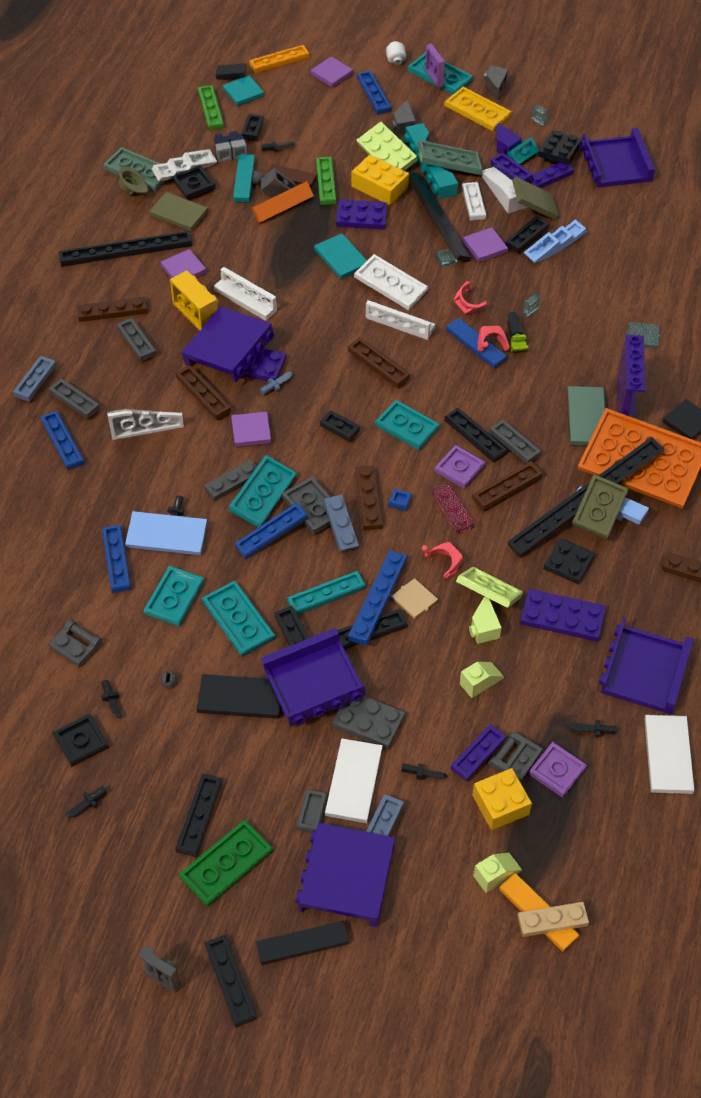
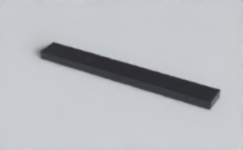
(439, 217)
(125, 248)

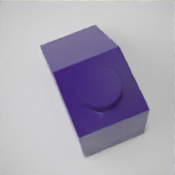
(506, 139)

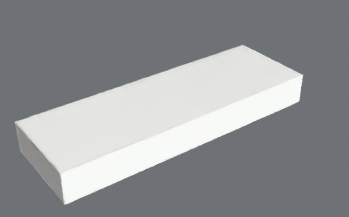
(473, 201)

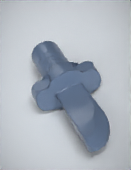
(274, 384)

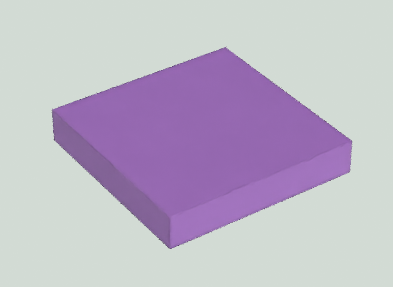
(434, 65)
(331, 72)
(485, 244)
(181, 262)
(251, 429)
(459, 466)
(557, 769)

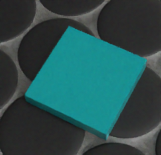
(243, 90)

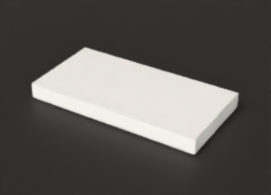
(391, 282)
(669, 754)
(353, 781)

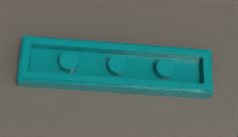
(244, 178)
(326, 592)

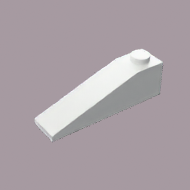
(502, 189)
(132, 422)

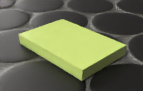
(489, 587)

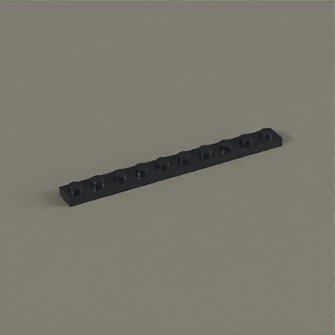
(566, 510)

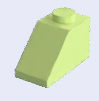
(485, 623)
(479, 677)
(495, 870)

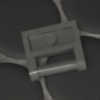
(71, 648)
(521, 760)
(159, 970)

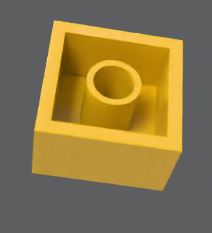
(501, 799)

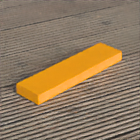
(279, 59)
(526, 900)

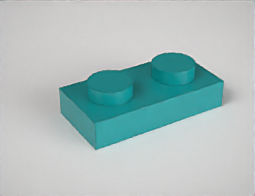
(523, 150)

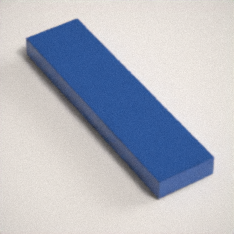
(374, 92)
(469, 338)
(62, 440)
(271, 530)
(116, 559)

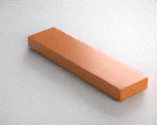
(282, 201)

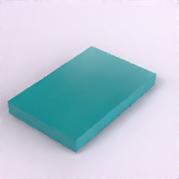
(340, 255)
(407, 425)
(174, 596)

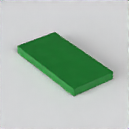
(226, 863)

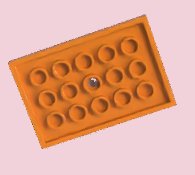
(665, 478)

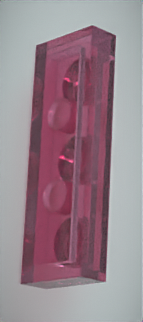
(453, 508)

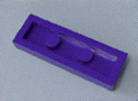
(510, 167)
(551, 174)
(478, 752)

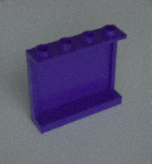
(618, 160)
(229, 342)
(630, 374)
(645, 668)
(312, 677)
(346, 872)

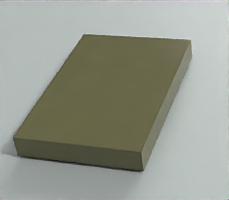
(535, 198)
(178, 211)
(600, 506)

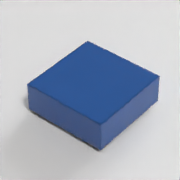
(400, 500)

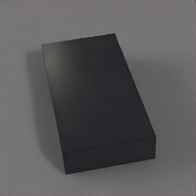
(231, 71)

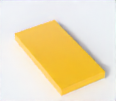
(478, 108)

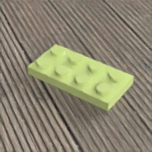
(387, 147)

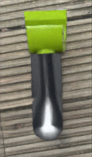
(517, 337)

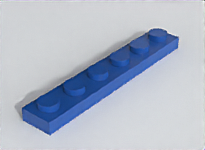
(377, 598)

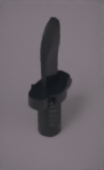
(273, 145)
(175, 510)
(111, 696)
(597, 728)
(419, 771)
(89, 800)

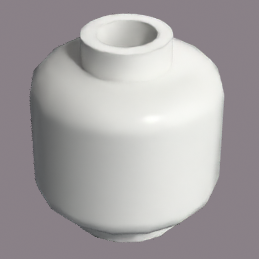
(396, 53)

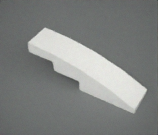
(187, 161)

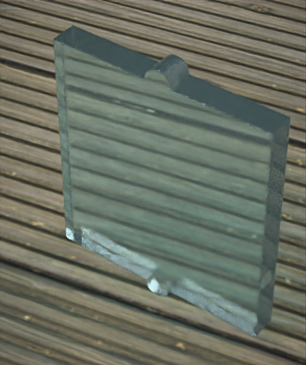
(649, 331)

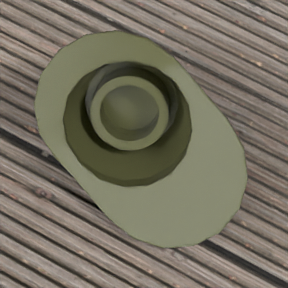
(131, 181)

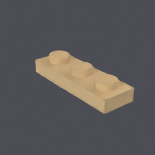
(552, 919)

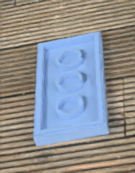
(166, 533)

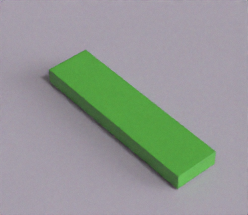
(210, 107)
(326, 180)

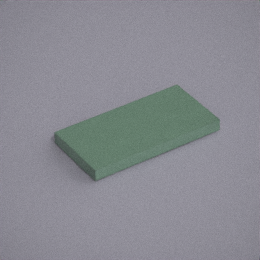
(449, 157)
(141, 164)
(584, 412)

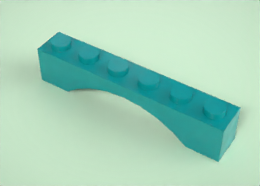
(442, 181)

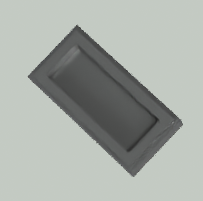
(311, 810)

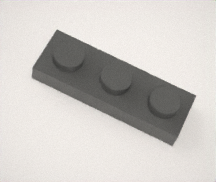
(136, 339)
(74, 398)
(515, 441)
(230, 481)

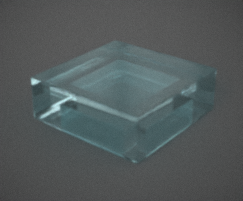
(539, 114)
(446, 257)
(531, 304)

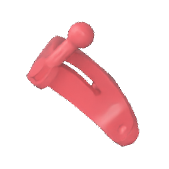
(465, 307)
(492, 331)
(448, 549)

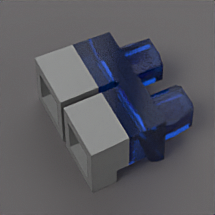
(226, 144)

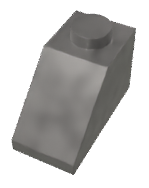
(495, 80)
(403, 118)
(276, 183)

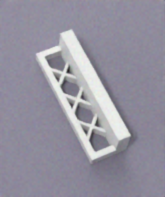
(245, 296)
(399, 320)

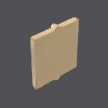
(414, 598)

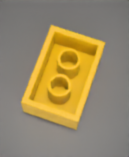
(380, 179)
(193, 299)

